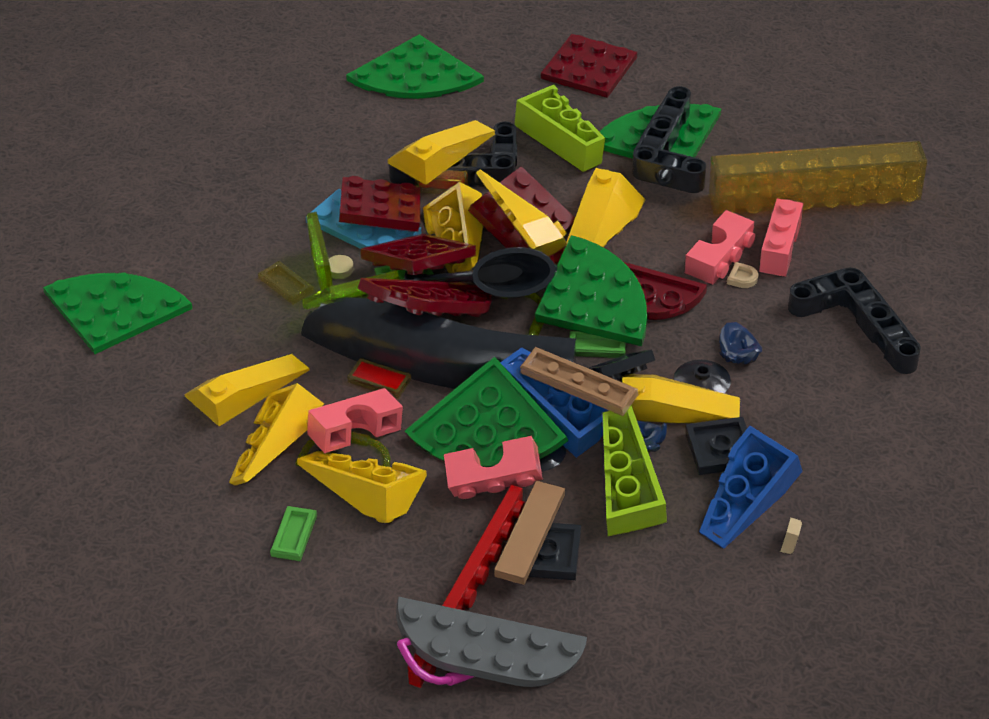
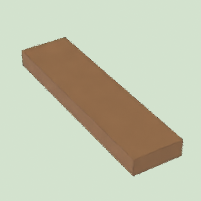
(579, 381)
(529, 532)

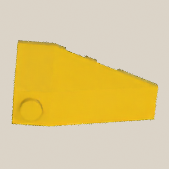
(439, 151)
(606, 207)
(451, 220)
(530, 222)
(239, 390)
(678, 402)
(282, 422)
(365, 485)

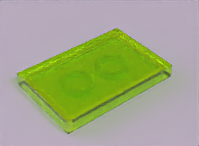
(319, 251)
(342, 290)

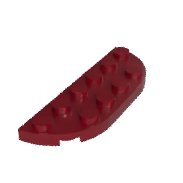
(664, 293)
(428, 296)

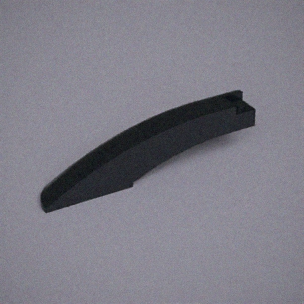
(420, 345)

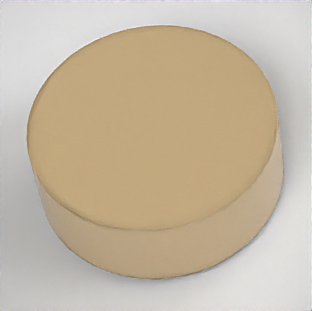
(341, 266)

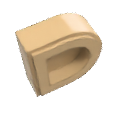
(742, 276)
(791, 536)

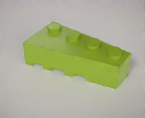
(560, 128)
(631, 483)

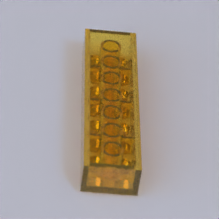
(818, 177)

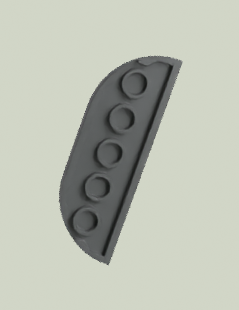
(487, 644)

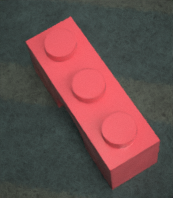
(780, 237)
(729, 238)
(373, 411)
(517, 467)

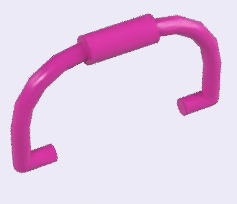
(450, 678)

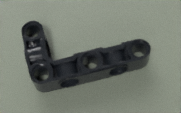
(652, 155)
(497, 164)
(872, 313)

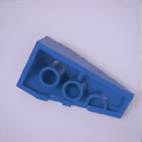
(574, 416)
(752, 482)

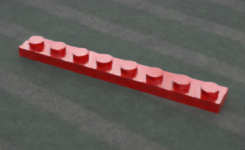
(477, 567)

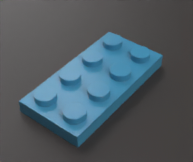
(354, 234)

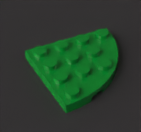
(415, 72)
(625, 132)
(595, 295)
(114, 306)
(484, 414)

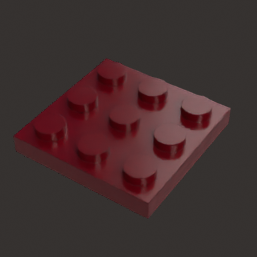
(589, 65)
(525, 186)
(380, 204)
(418, 253)

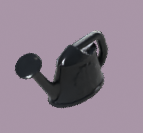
(503, 272)

